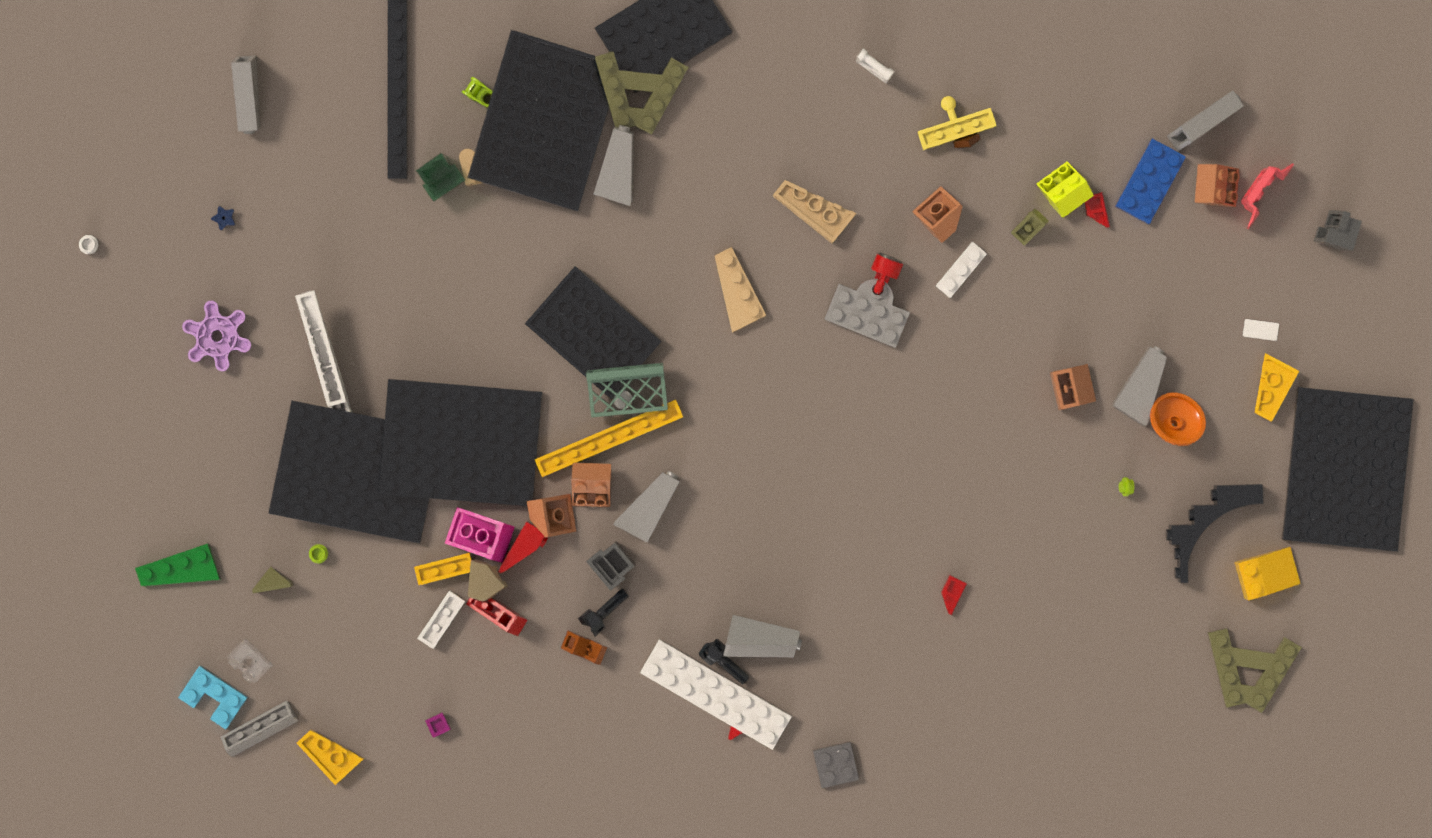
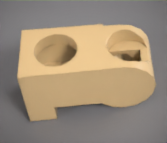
(465, 160)

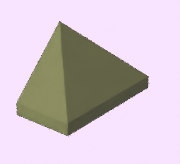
(271, 581)

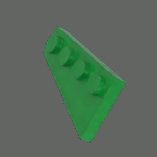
(183, 567)

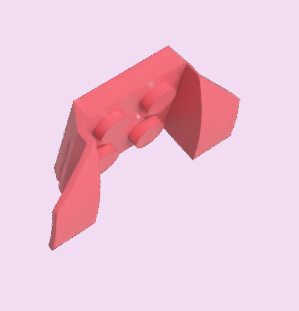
(1255, 191)

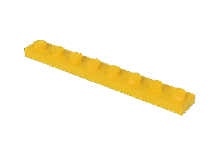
(607, 439)

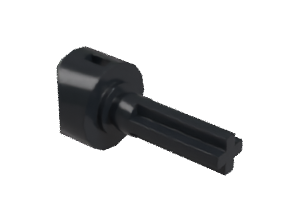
(595, 619)
(715, 654)

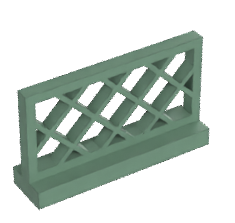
(626, 373)

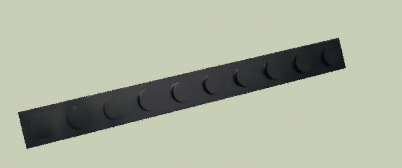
(397, 89)

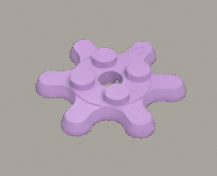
(203, 333)

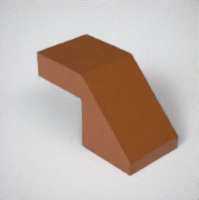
(584, 647)

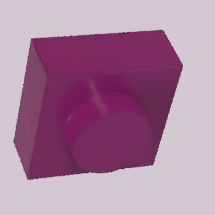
(438, 724)

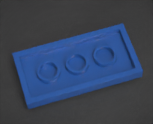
(1150, 181)

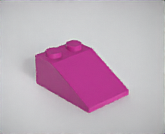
(479, 535)

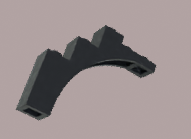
(1201, 516)

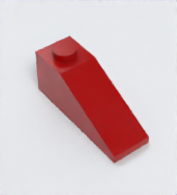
(526, 543)
(499, 614)

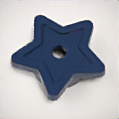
(218, 217)

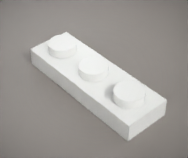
(961, 269)
(441, 619)

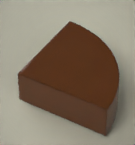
(967, 141)

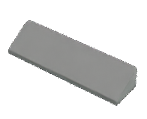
(259, 729)

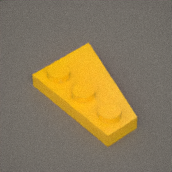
(1273, 386)
(329, 756)

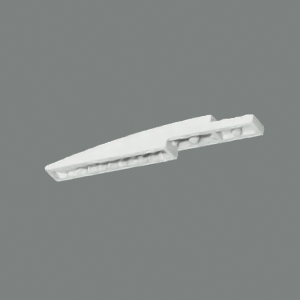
(323, 352)

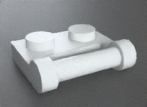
(874, 66)

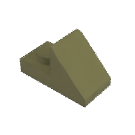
(1029, 226)

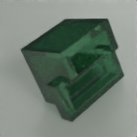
(440, 176)

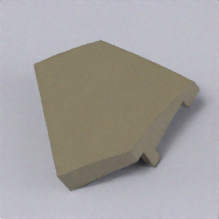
(484, 581)

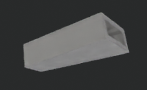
(246, 93)
(1205, 120)
(616, 174)
(1141, 387)
(648, 508)
(760, 639)

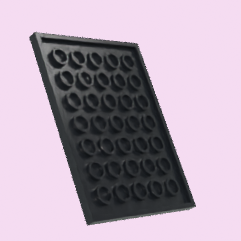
(542, 122)
(459, 442)
(1347, 469)
(333, 475)

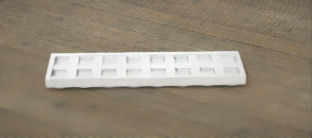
(715, 694)

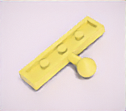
(956, 127)

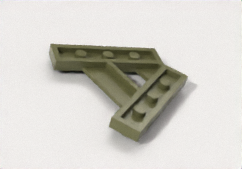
(661, 86)
(1228, 658)

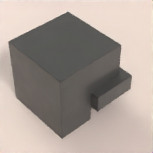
(1339, 231)
(611, 565)

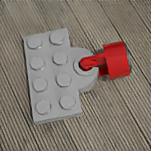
(870, 306)

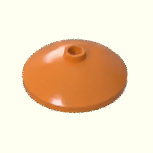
(1181, 412)

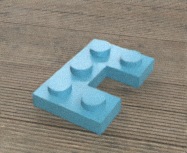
(206, 682)

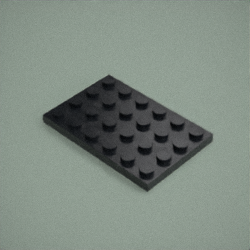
(656, 30)
(591, 328)

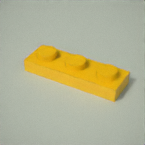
(443, 568)

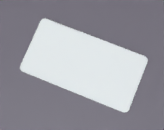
(1260, 329)

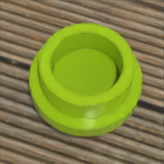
(1126, 486)
(318, 553)

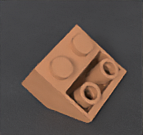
(1217, 185)
(1073, 387)
(591, 484)

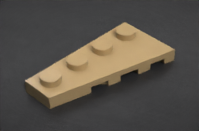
(823, 216)
(738, 293)

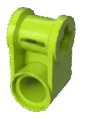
(477, 91)

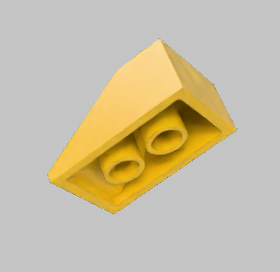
(1267, 573)

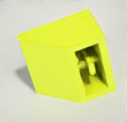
(1065, 189)

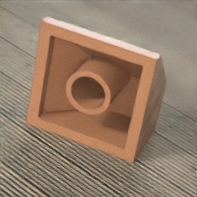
(939, 214)
(552, 515)

